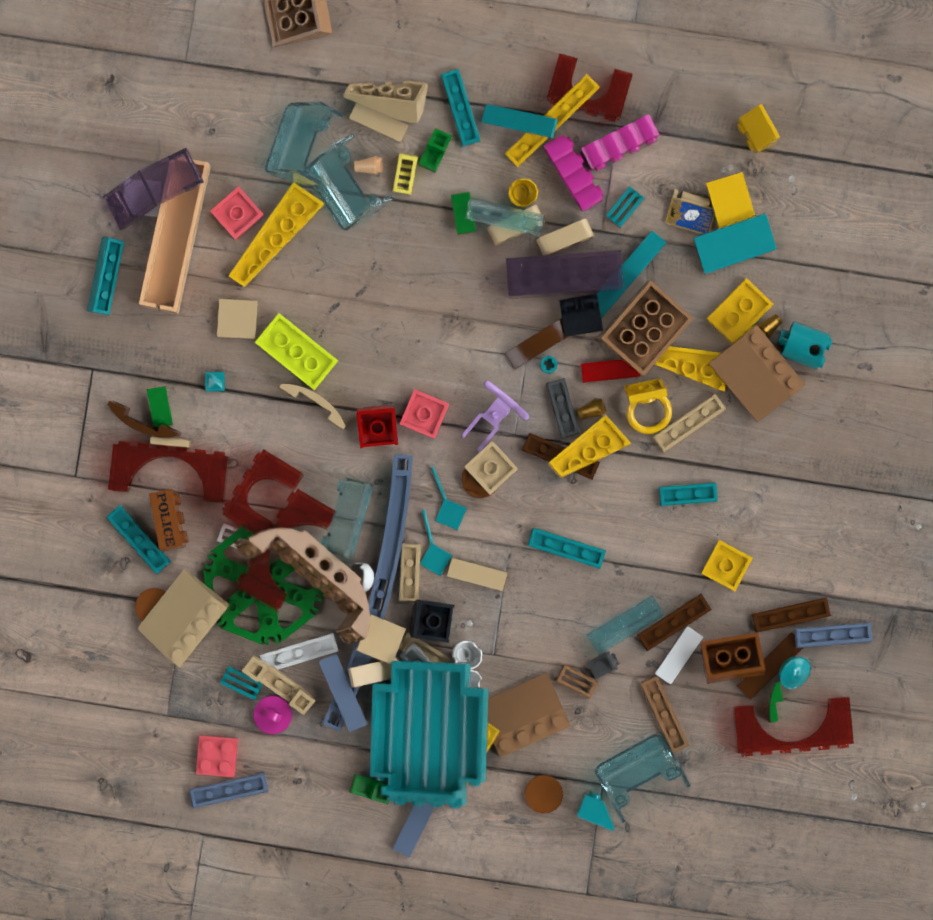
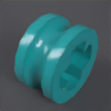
(543, 367)

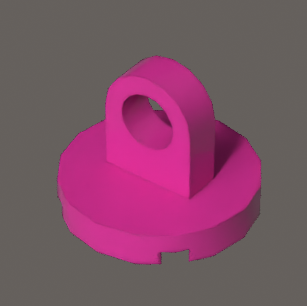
(272, 714)

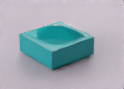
(214, 381)

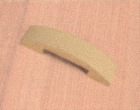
(295, 391)
(279, 683)

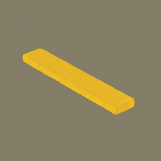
(561, 111)

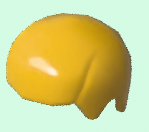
(522, 192)

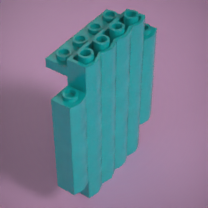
(429, 733)

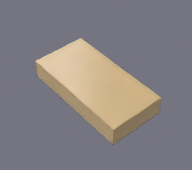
(170, 442)

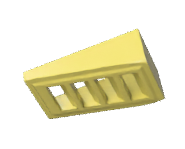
(402, 156)

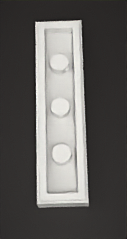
(301, 652)

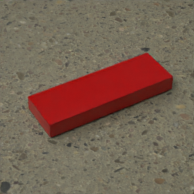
(607, 371)

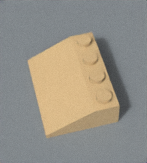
(182, 617)

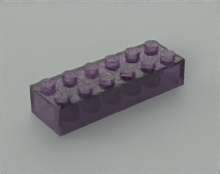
(564, 274)

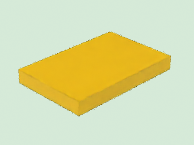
(730, 199)
(739, 311)

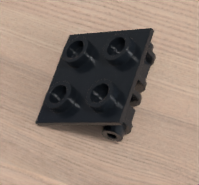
(581, 315)

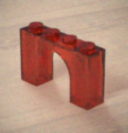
(609, 105)
(265, 468)

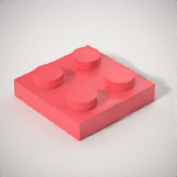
(237, 213)
(424, 414)
(217, 756)

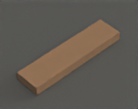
(664, 714)

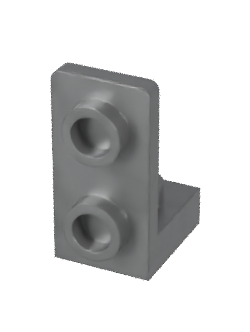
(603, 664)

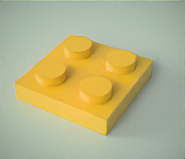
(726, 565)

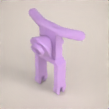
(496, 412)

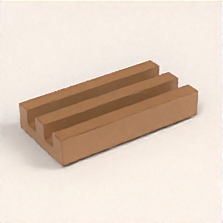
(595, 682)

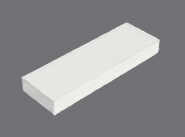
(678, 655)

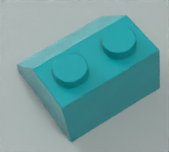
(594, 810)

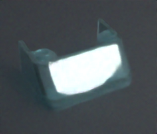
(295, 140)
(340, 189)
(348, 517)
(636, 767)

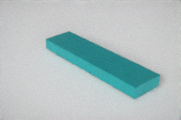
(460, 107)
(519, 121)
(138, 539)
(566, 548)

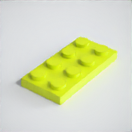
(296, 351)

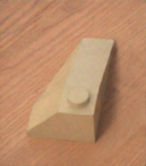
(400, 101)

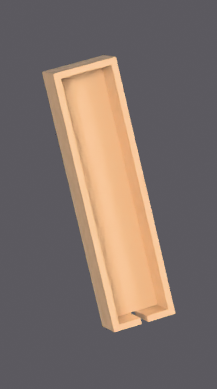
(173, 247)

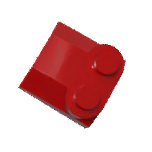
(377, 426)

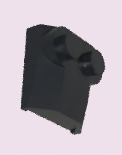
(431, 620)

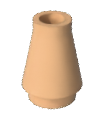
(369, 165)

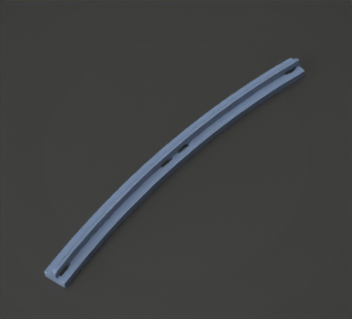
(386, 566)

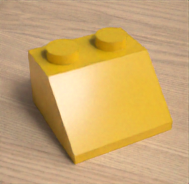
(758, 129)

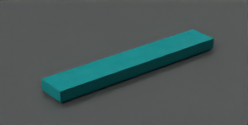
(632, 269)

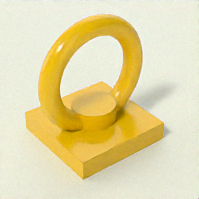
(645, 393)

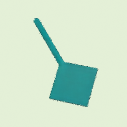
(450, 512)
(435, 557)

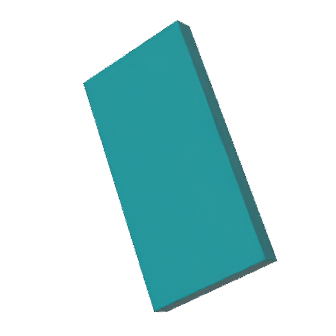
(734, 243)

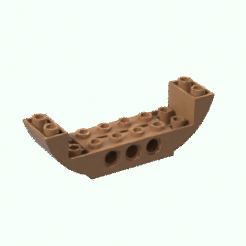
(323, 572)

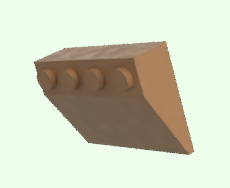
(297, 20)
(645, 327)
(756, 373)
(526, 714)

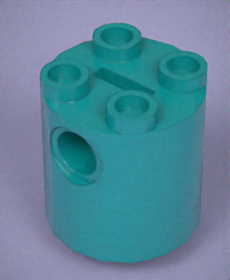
(799, 340)

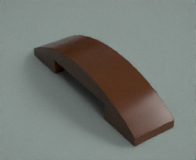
(536, 344)
(122, 413)

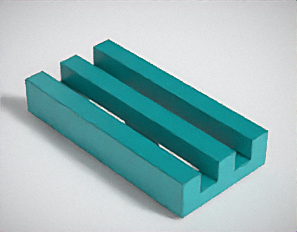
(635, 195)
(226, 676)

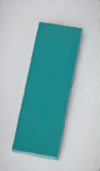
(688, 494)

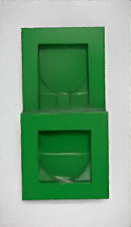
(435, 150)
(460, 205)
(159, 406)
(775, 696)
(368, 788)

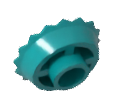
(794, 672)

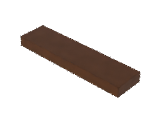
(548, 450)
(791, 615)
(674, 622)
(752, 685)

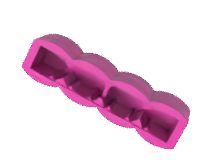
(619, 143)
(573, 173)

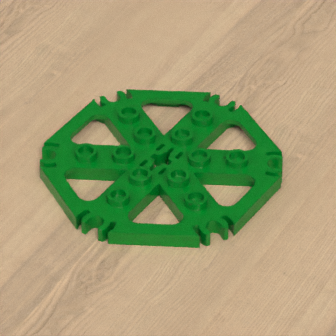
(240, 601)

